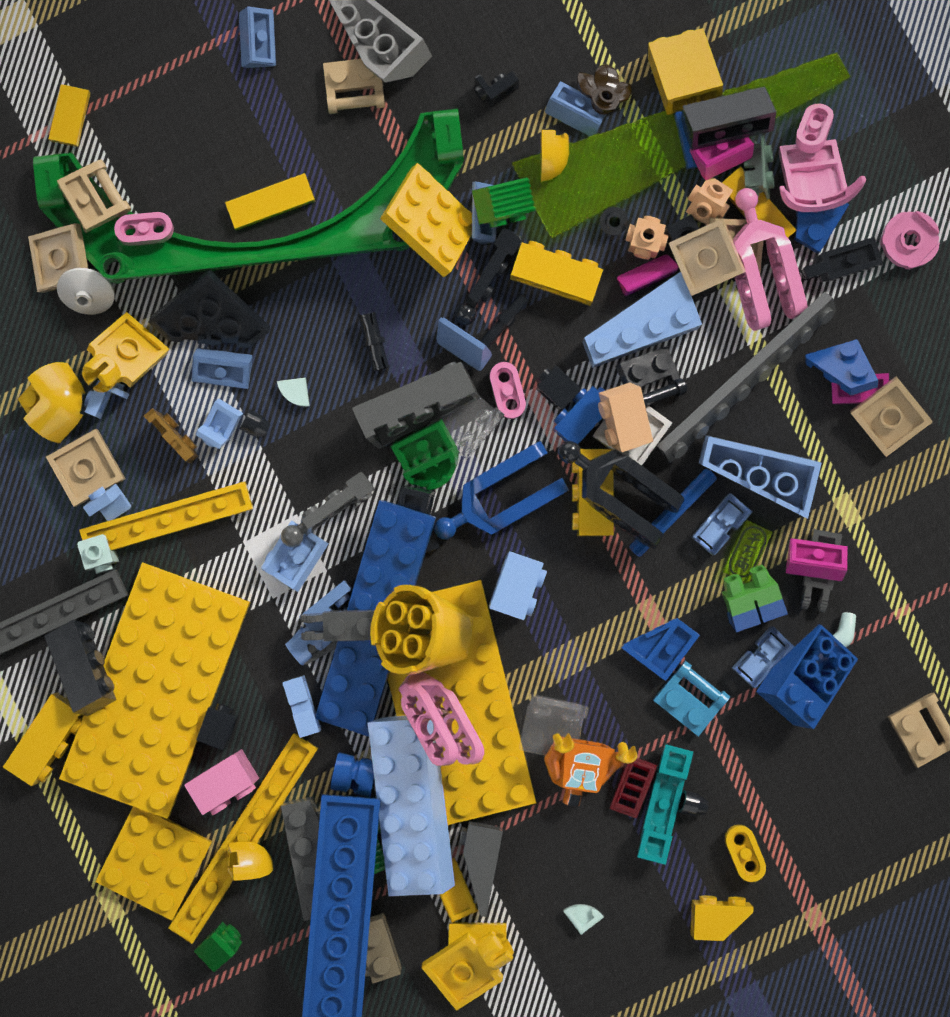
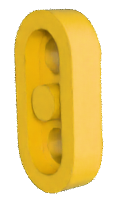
(745, 852)

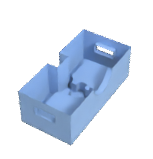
(720, 522)
(767, 654)
(302, 706)

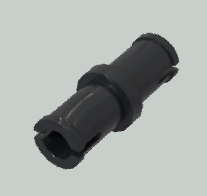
(373, 341)

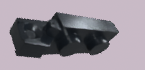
(844, 261)

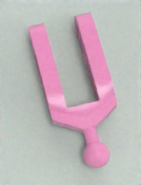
(782, 264)
(429, 695)

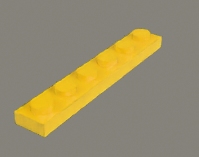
(173, 516)

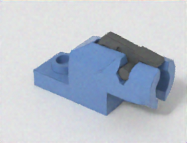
(310, 650)

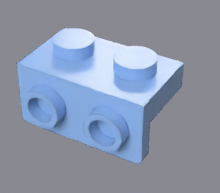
(294, 564)

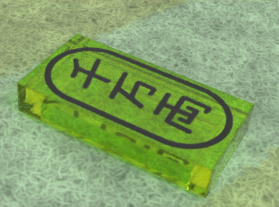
(747, 550)

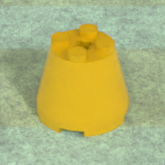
(419, 631)

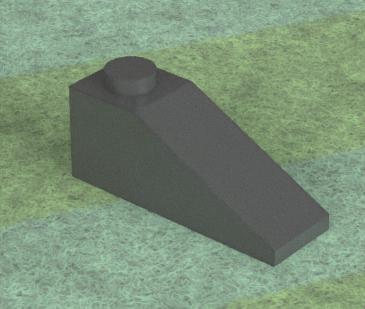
(481, 855)

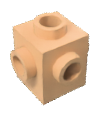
(709, 201)
(643, 247)

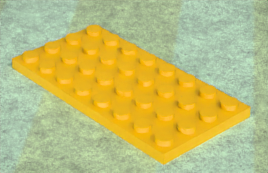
(164, 679)
(480, 685)

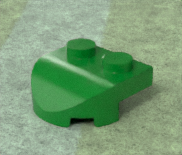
(428, 456)

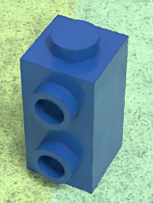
(581, 418)

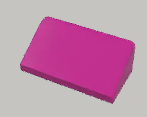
(722, 157)
(647, 274)
(816, 559)

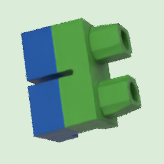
(753, 599)

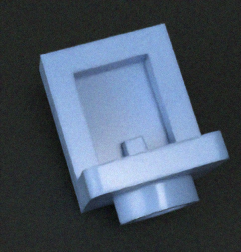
(97, 402)
(219, 424)
(109, 502)

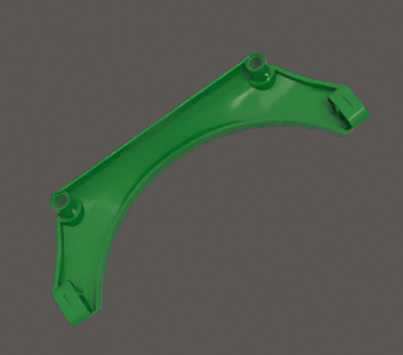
(356, 230)

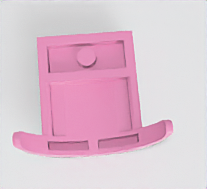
(815, 179)

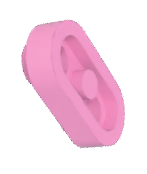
(814, 128)
(145, 226)
(507, 391)

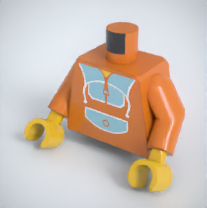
(583, 765)

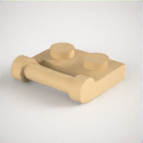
(351, 76)
(86, 201)
(915, 732)

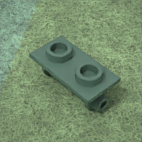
(761, 178)

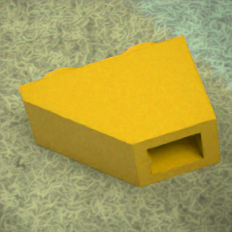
(717, 919)

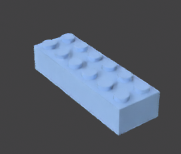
(410, 810)

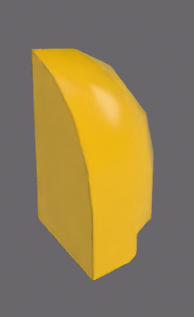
(553, 154)
(248, 861)

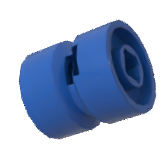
(353, 775)

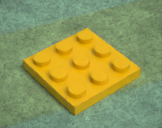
(429, 220)
(154, 862)

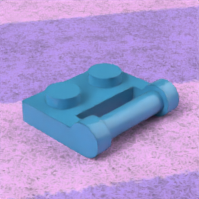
(684, 705)

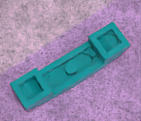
(663, 804)

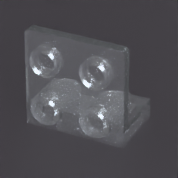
(471, 425)
(547, 717)

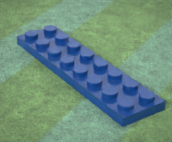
(389, 560)
(341, 906)

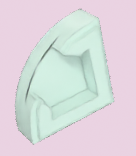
(295, 391)
(583, 916)

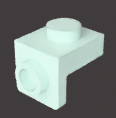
(97, 554)

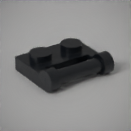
(651, 368)

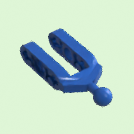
(472, 509)

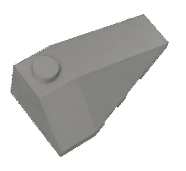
(381, 39)

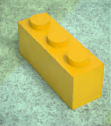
(556, 272)
(587, 520)
(44, 741)

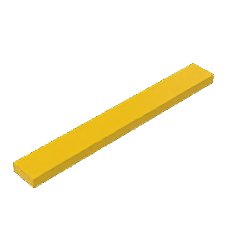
(248, 828)

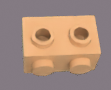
(625, 417)

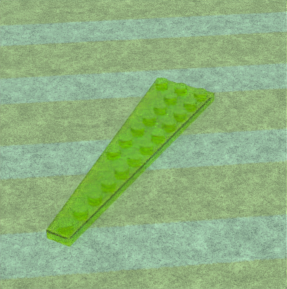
(641, 153)

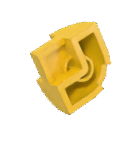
(53, 401)

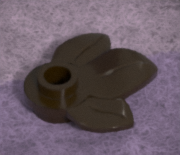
(604, 89)

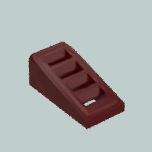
(646, 781)

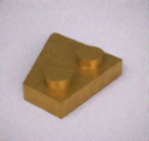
(166, 425)

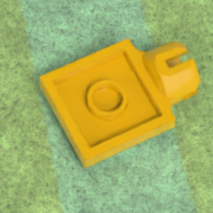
(122, 354)
(469, 967)

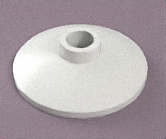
(85, 291)

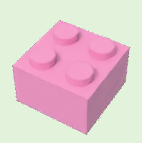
(221, 782)

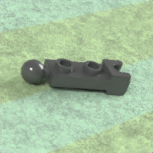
(355, 491)

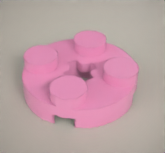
(894, 241)

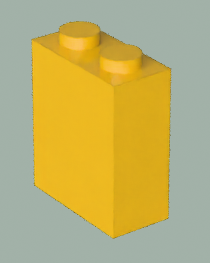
(684, 69)

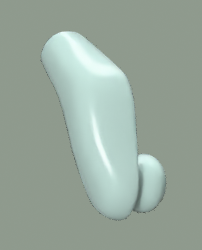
(846, 629)

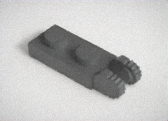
(824, 584)
(339, 625)

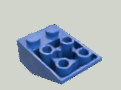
(808, 678)

